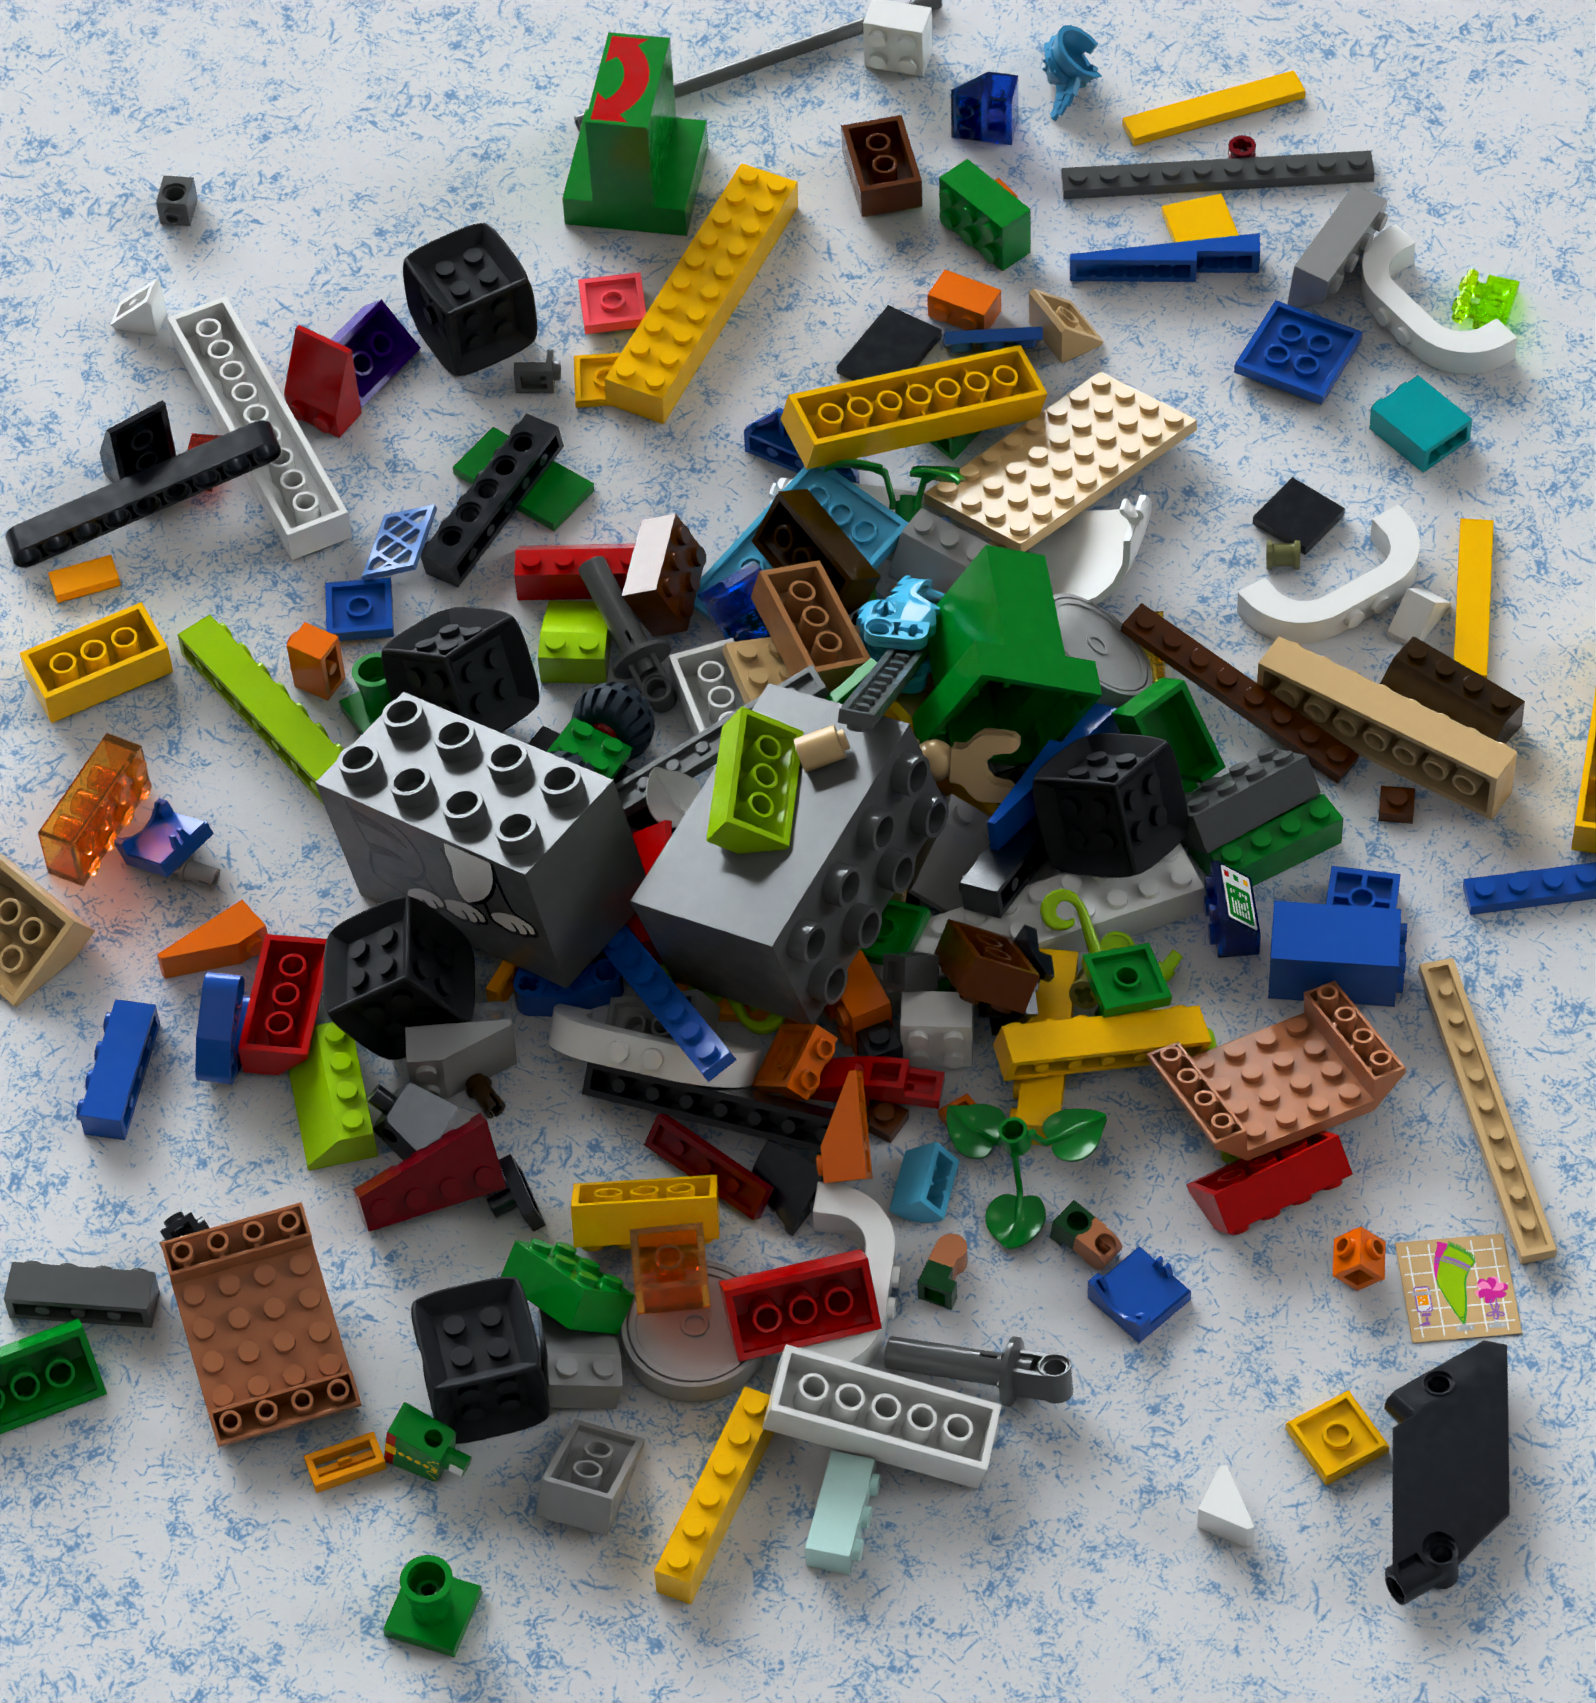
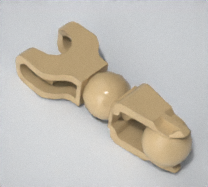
(967, 762)

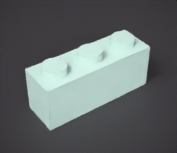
(842, 1512)

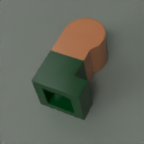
(1085, 1235)
(938, 1277)

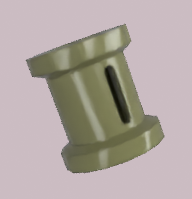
(1283, 554)
(1081, 992)

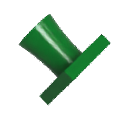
(373, 695)
(1126, 980)
(432, 1606)

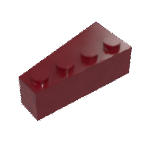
(433, 1178)

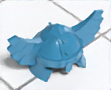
(1068, 66)

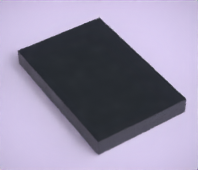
(889, 345)

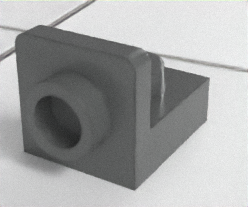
(537, 376)

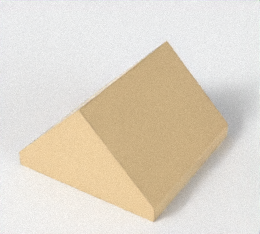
(1063, 325)

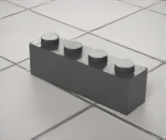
(84, 1293)

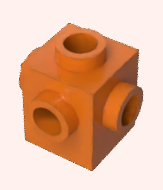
(1359, 1258)

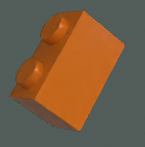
(963, 302)
(315, 661)

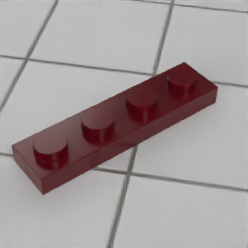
(700, 1158)

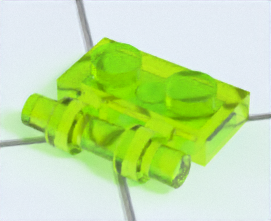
(1495, 296)

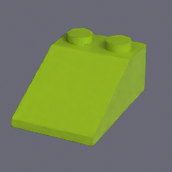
(573, 644)

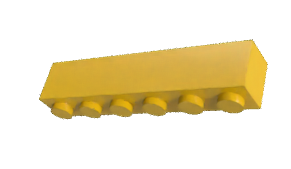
(1096, 1042)
(1045, 1095)
(714, 1499)

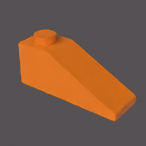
(218, 943)
(846, 1142)

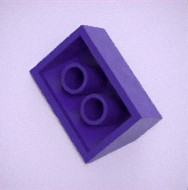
(378, 347)

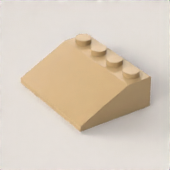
(35, 934)

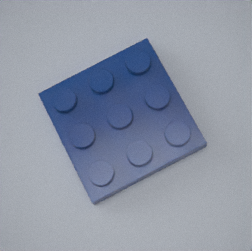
(992, 338)
(1298, 352)

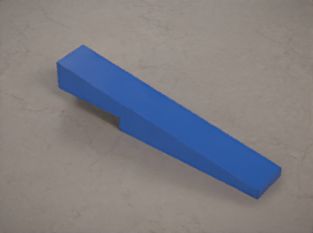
(1169, 260)
(1018, 805)

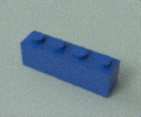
(118, 1069)

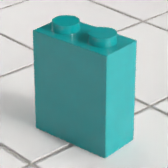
(1420, 423)

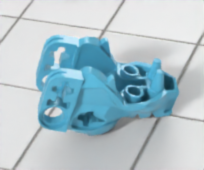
(903, 623)

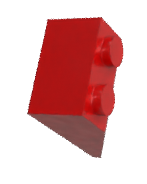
(322, 383)

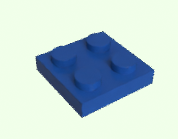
(360, 609)

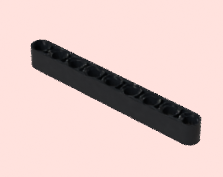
(143, 493)

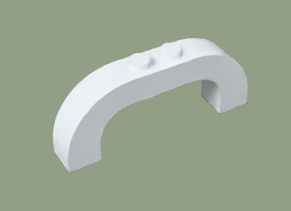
(1413, 327)
(1347, 606)
(591, 1041)
(859, 1217)

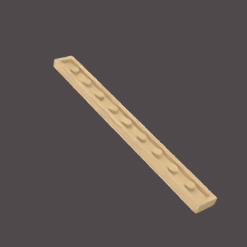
(1487, 1111)

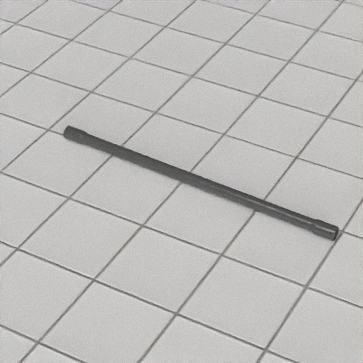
(773, 56)

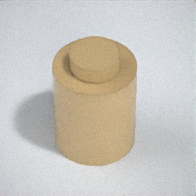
(821, 747)

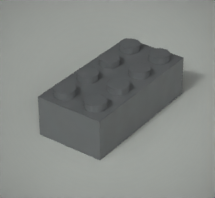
(1247, 797)

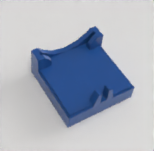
(164, 841)
(1363, 888)
(1138, 1294)

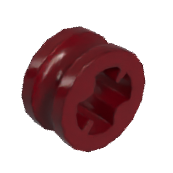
(1241, 142)

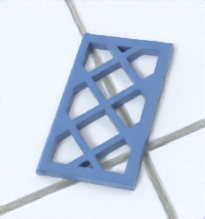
(405, 518)

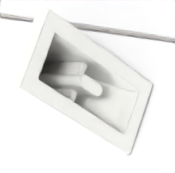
(142, 310)
(1417, 614)
(1224, 1511)

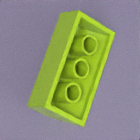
(754, 784)
(332, 1101)

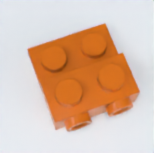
(795, 1061)

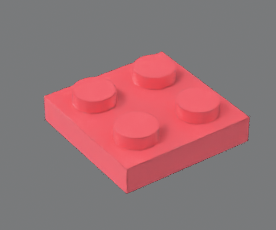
(612, 302)

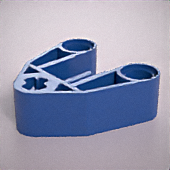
(589, 990)
(220, 1028)

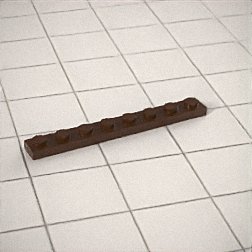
(1239, 692)

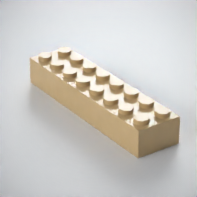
(1391, 728)

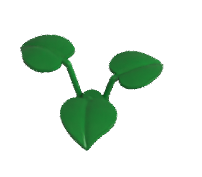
(908, 504)
(979, 1127)

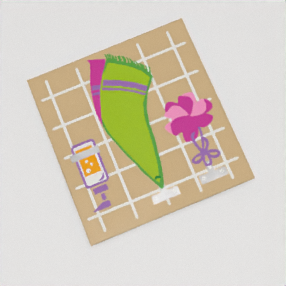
(1458, 1288)

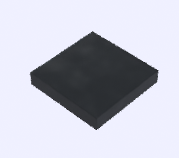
(1298, 514)

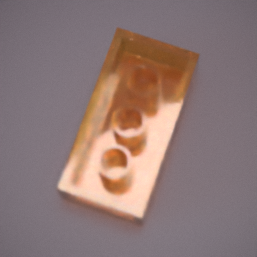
(95, 809)

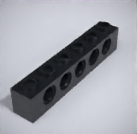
(491, 500)

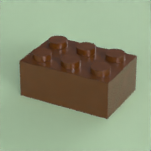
(881, 166)
(664, 575)
(986, 967)

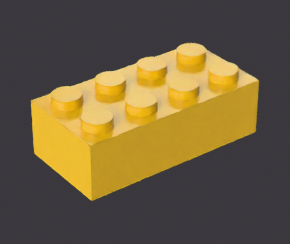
(96, 662)
(608, 1209)

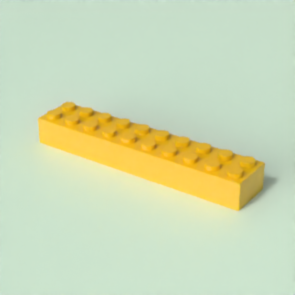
(701, 293)

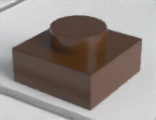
(1396, 804)
(886, 1119)

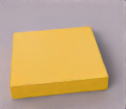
(1199, 219)
(590, 378)
(1337, 1437)

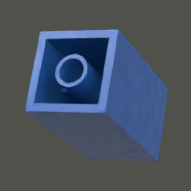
(1340, 944)

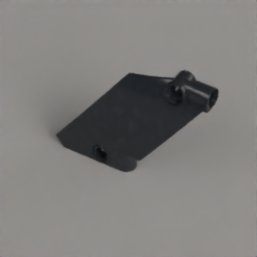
(1447, 1468)

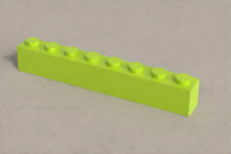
(259, 700)

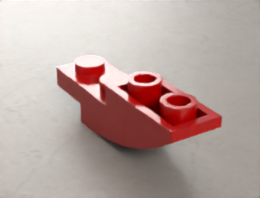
(884, 1080)

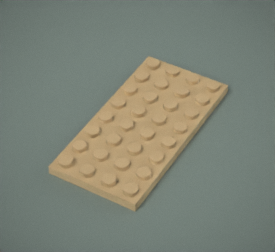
(1061, 462)

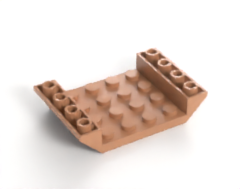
(1284, 1077)
(260, 1324)

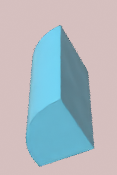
(924, 1184)

